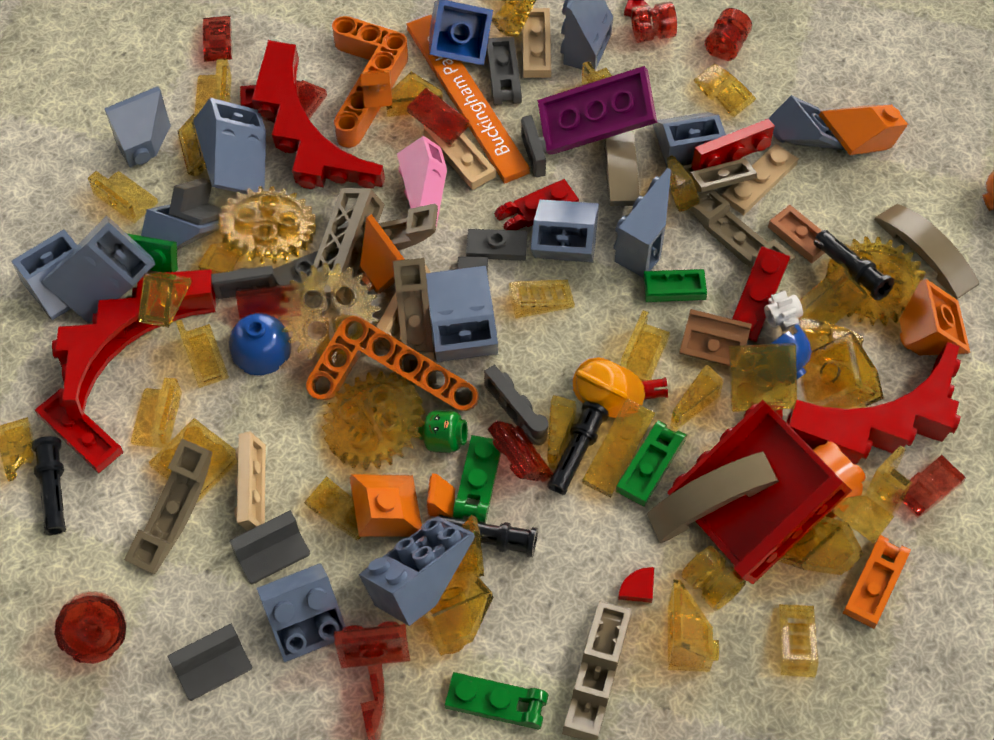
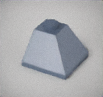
(139, 125)
(801, 125)
(163, 226)

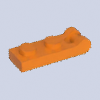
(876, 582)

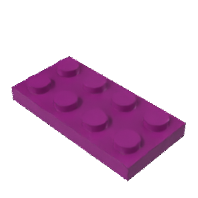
(597, 110)

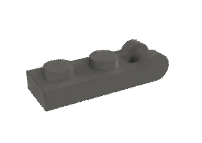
(503, 70)
(516, 406)

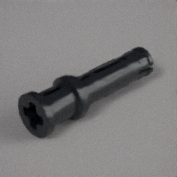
(861, 270)
(582, 435)
(49, 471)
(504, 536)

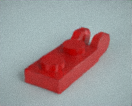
(527, 205)

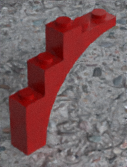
(293, 131)
(90, 347)
(923, 411)

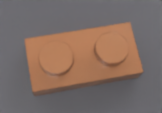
(797, 232)

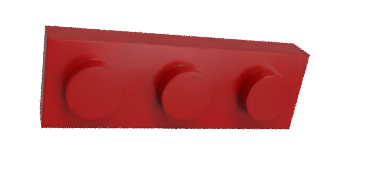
(733, 145)
(761, 284)
(80, 434)

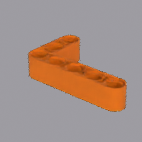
(385, 51)
(392, 360)

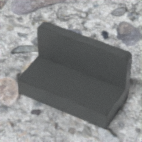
(191, 202)
(270, 547)
(210, 662)

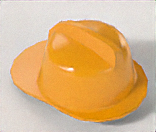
(607, 385)

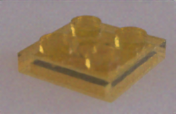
(764, 374)
(222, 458)

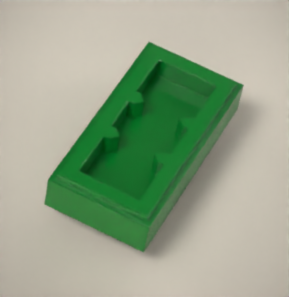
(675, 285)

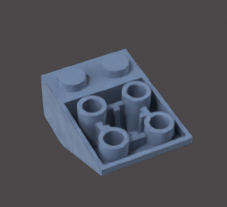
(586, 31)
(232, 145)
(643, 230)
(99, 269)
(462, 314)
(417, 570)

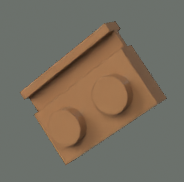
(711, 335)

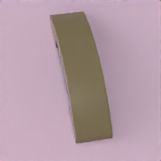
(409, 230)
(730, 231)
(932, 247)
(414, 311)
(710, 493)
(173, 507)

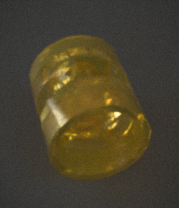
(716, 581)

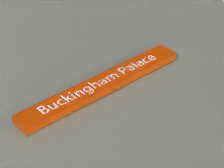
(473, 106)

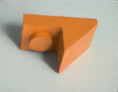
(376, 88)

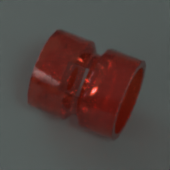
(663, 20)
(728, 34)

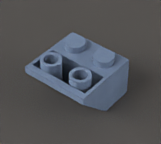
(682, 134)
(565, 231)
(37, 264)
(302, 611)

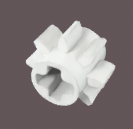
(783, 310)

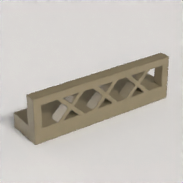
(349, 241)

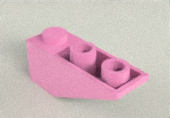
(423, 173)

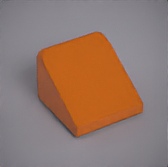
(440, 497)

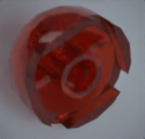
(90, 627)

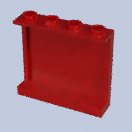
(764, 527)

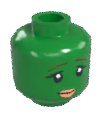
(444, 431)

